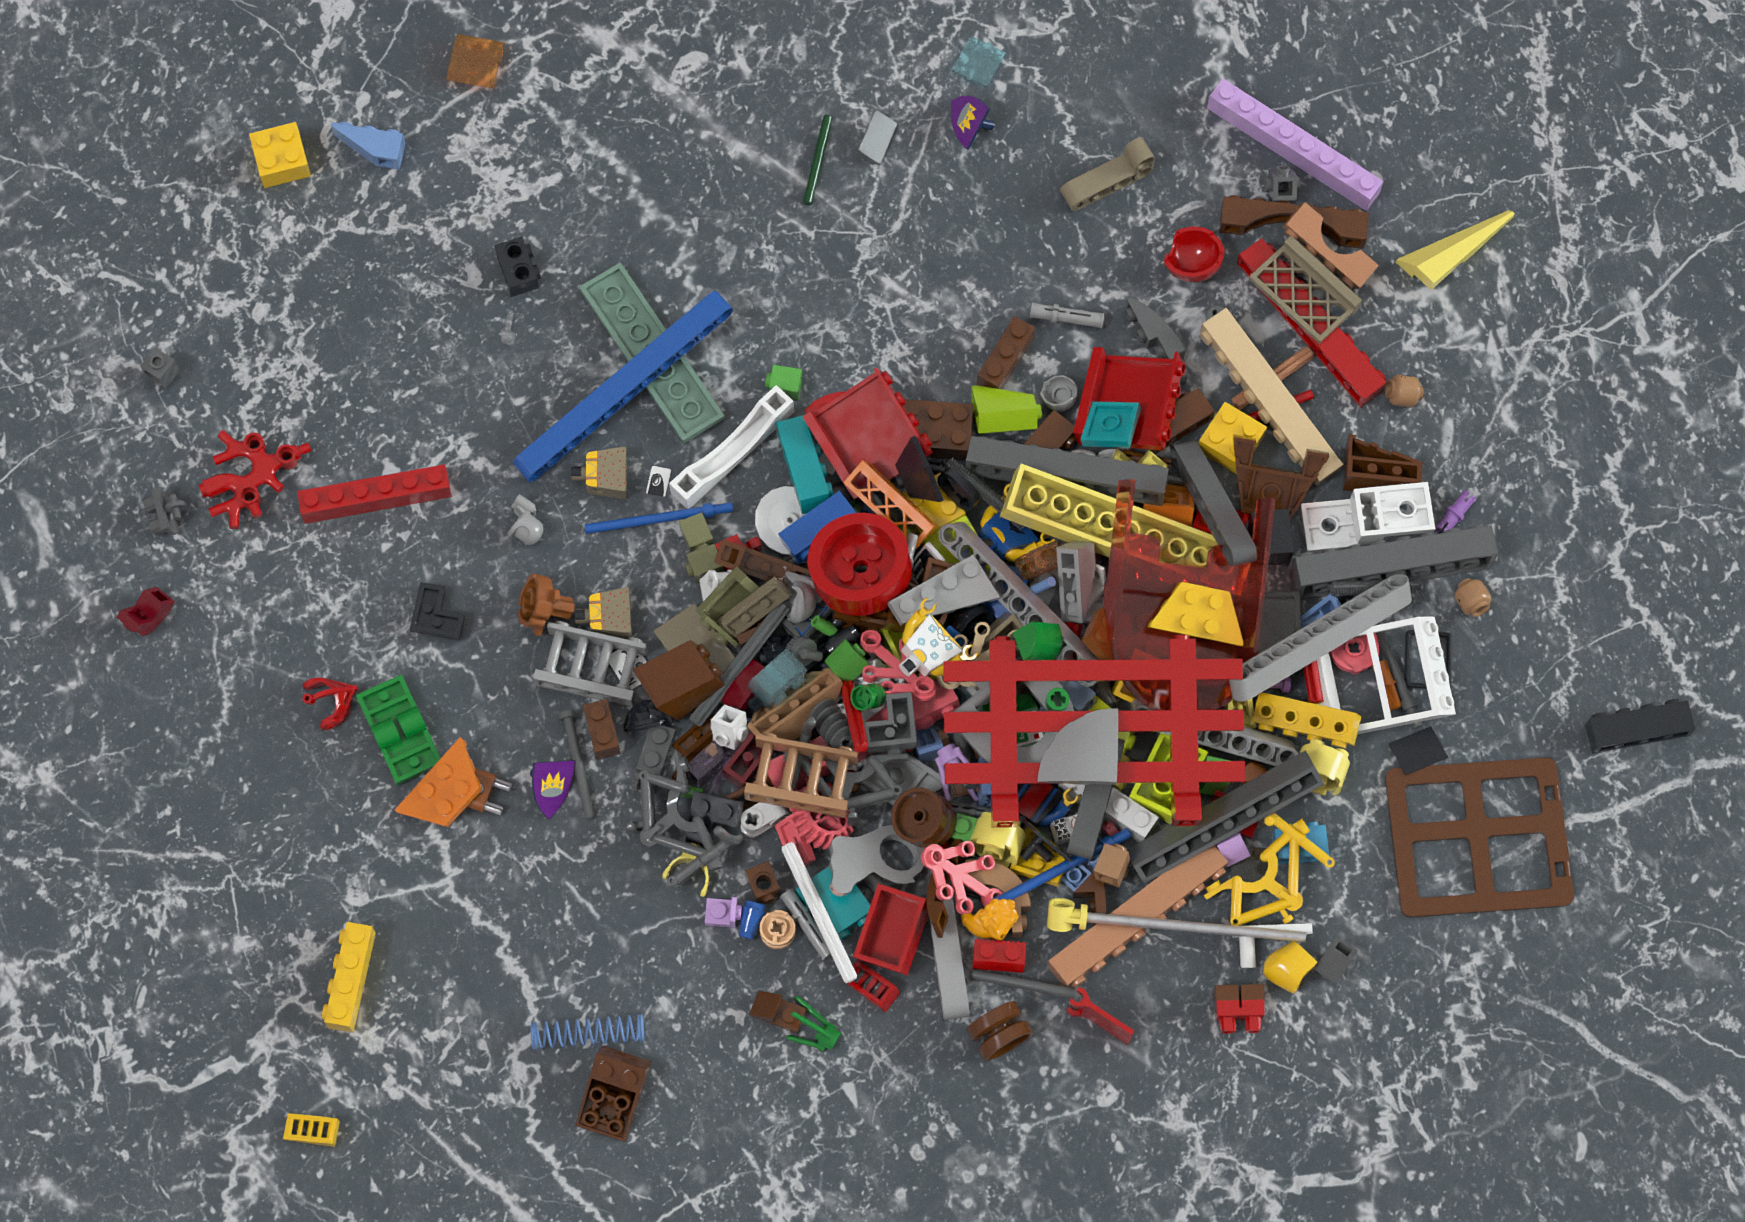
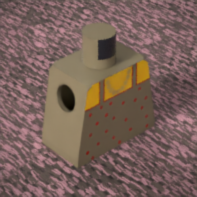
(604, 473)
(608, 613)

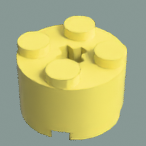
(1330, 763)
(1000, 843)

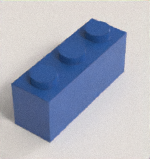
(801, 533)

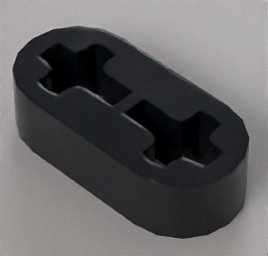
(958, 489)

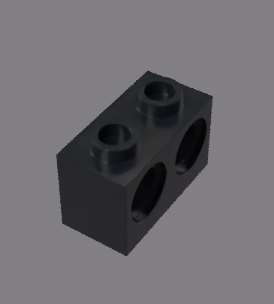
(515, 266)

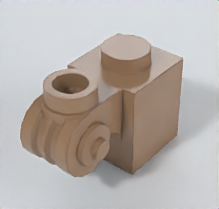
(1112, 864)

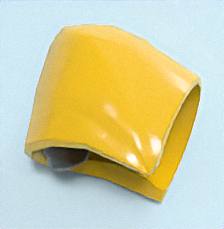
(1288, 966)

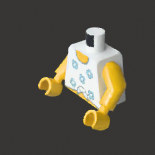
(929, 645)

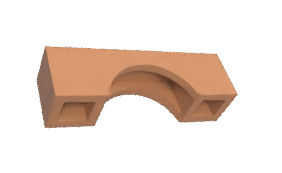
(1306, 228)

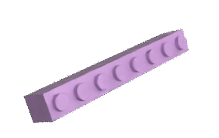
(1294, 144)

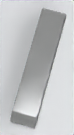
(950, 968)

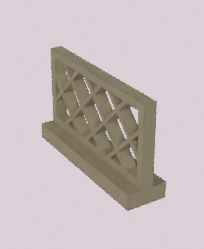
(1323, 280)

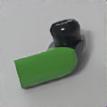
(827, 627)

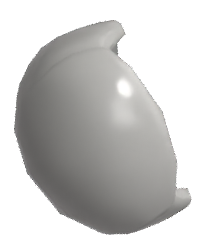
(1059, 393)

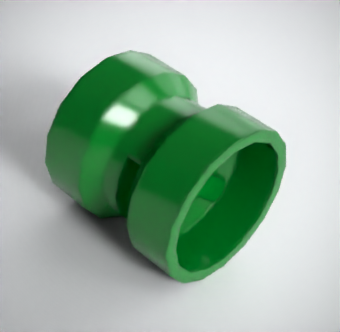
(868, 696)

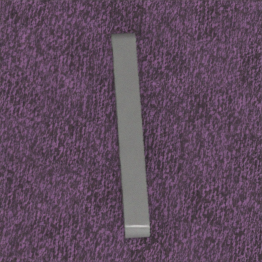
(1016, 589)
(1322, 636)

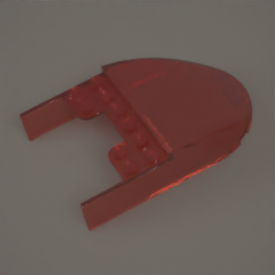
(1141, 584)

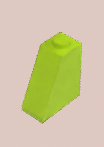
(1003, 410)

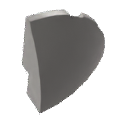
(1083, 751)

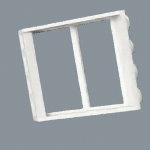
(1433, 668)

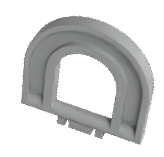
(981, 741)

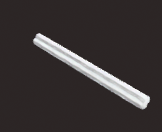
(819, 912)

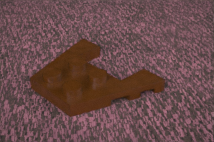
(1266, 482)

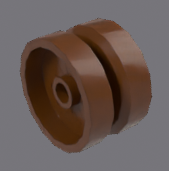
(923, 817)
(999, 1031)

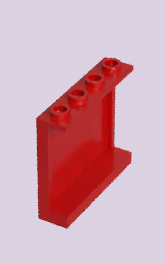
(1139, 380)
(866, 426)

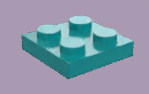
(1111, 424)

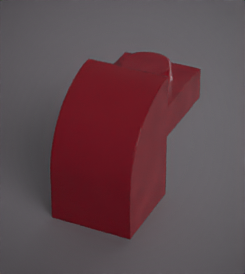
(147, 612)

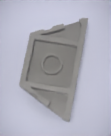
(906, 774)

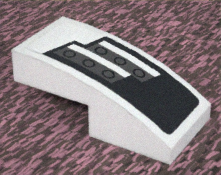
(920, 561)

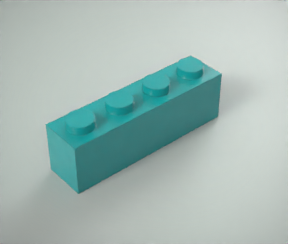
(803, 463)

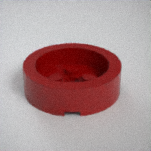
(845, 546)

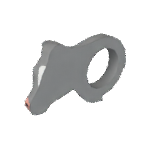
(860, 856)

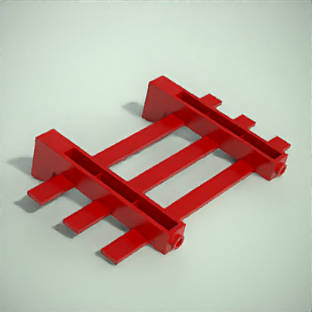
(1180, 720)

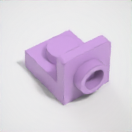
(722, 912)

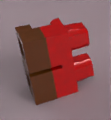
(1228, 1010)

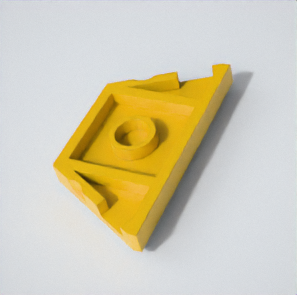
(1200, 614)

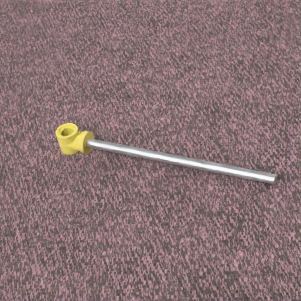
(1063, 916)

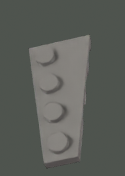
(952, 590)

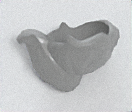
(803, 597)

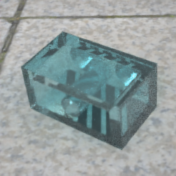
(777, 679)

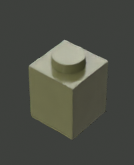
(696, 532)
(702, 561)

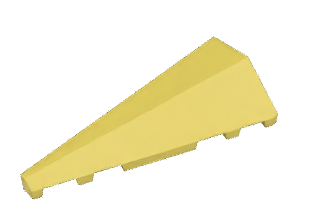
(1440, 258)

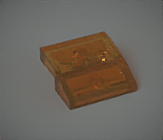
(475, 61)

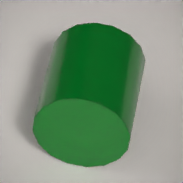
(1057, 700)

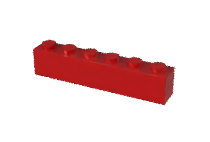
(374, 494)

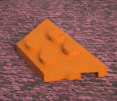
(444, 789)

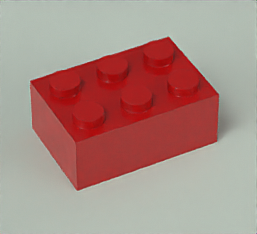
(892, 930)

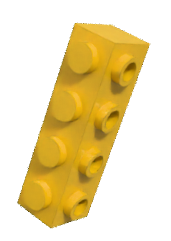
(1306, 719)
(349, 977)

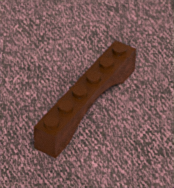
(1242, 215)

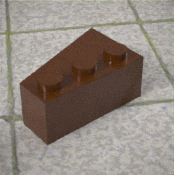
(1374, 467)

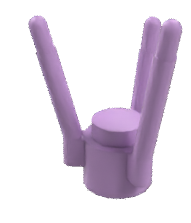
(951, 754)

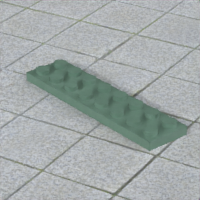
(633, 327)

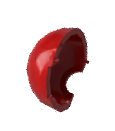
(1194, 254)

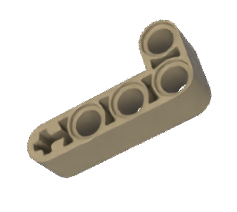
(1110, 177)

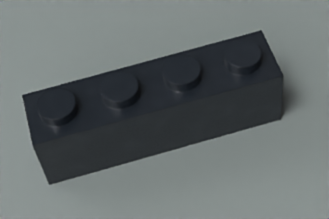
(1639, 726)

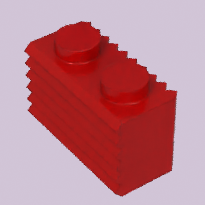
(999, 955)

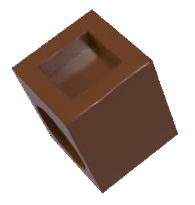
(763, 872)

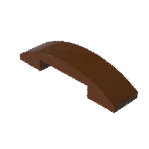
(755, 562)
(935, 907)

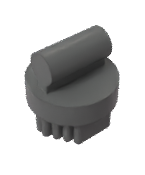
(804, 650)

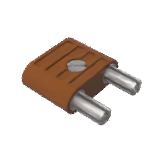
(488, 782)

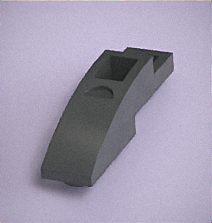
(1154, 331)

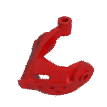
(343, 699)

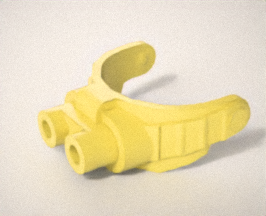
(684, 858)

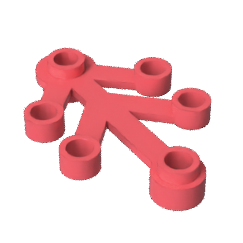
(914, 684)
(958, 874)

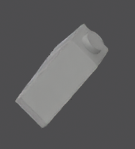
(1075, 577)

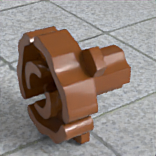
(540, 602)

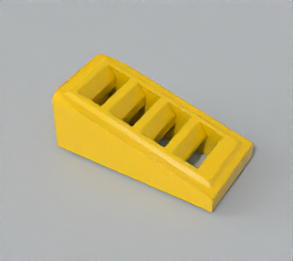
(332, 1131)

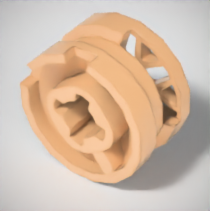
(777, 929)

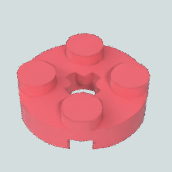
(1354, 662)

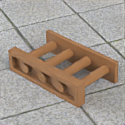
(809, 799)

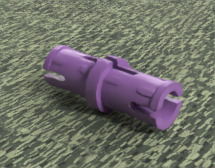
(1455, 512)

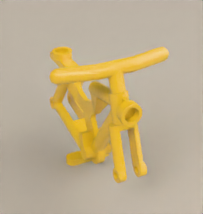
(1290, 897)

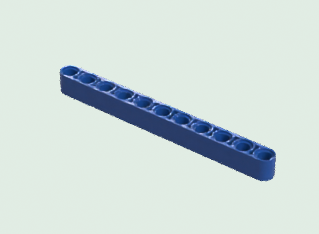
(622, 386)

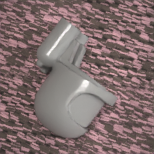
(527, 527)

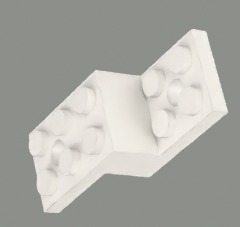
(1367, 516)

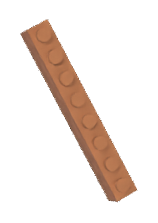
(1153, 901)

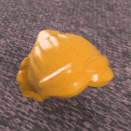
(993, 920)

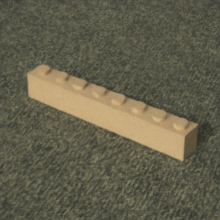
(1266, 391)

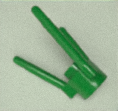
(826, 1035)

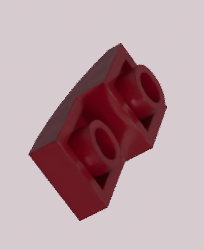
(738, 693)

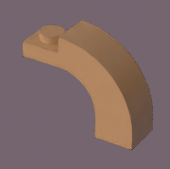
(1004, 880)

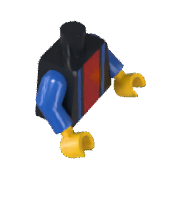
(1043, 803)

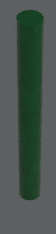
(817, 160)

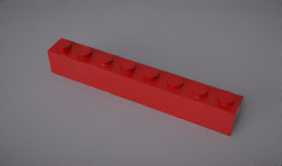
(1338, 350)

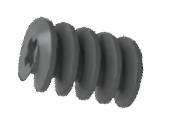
(832, 724)

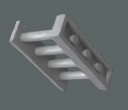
(596, 687)

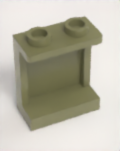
(724, 597)

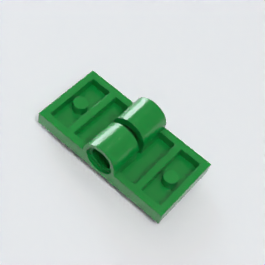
(399, 729)

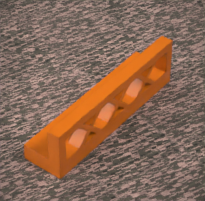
(896, 496)

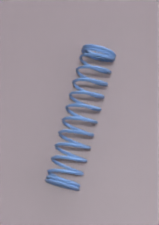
(535, 1038)

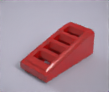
(887, 999)

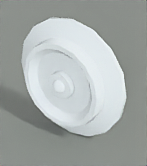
(774, 514)

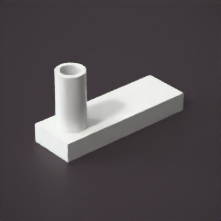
(1247, 944)

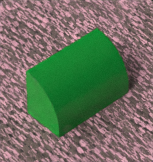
(1039, 641)

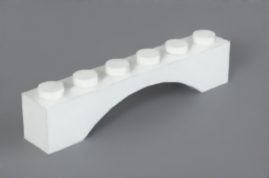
(708, 471)

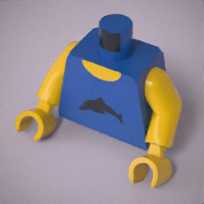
(1005, 537)

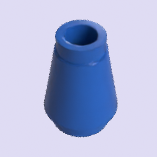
(750, 919)

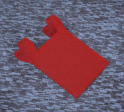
(1099, 1017)

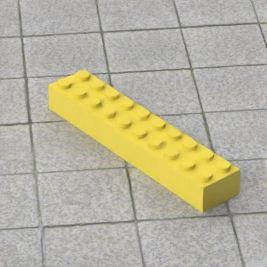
(1088, 516)

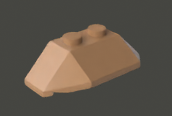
(791, 714)

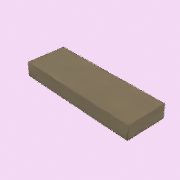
(754, 607)

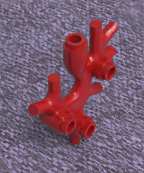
(245, 487)

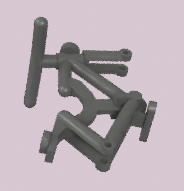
(874, 767)
(652, 832)

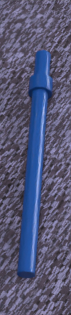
(708, 512)
(1062, 867)

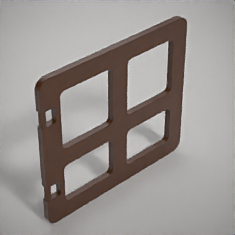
(1477, 830)

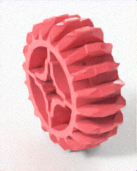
(819, 830)

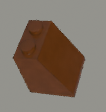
(680, 679)

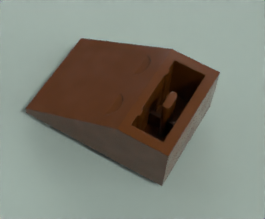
(613, 1093)

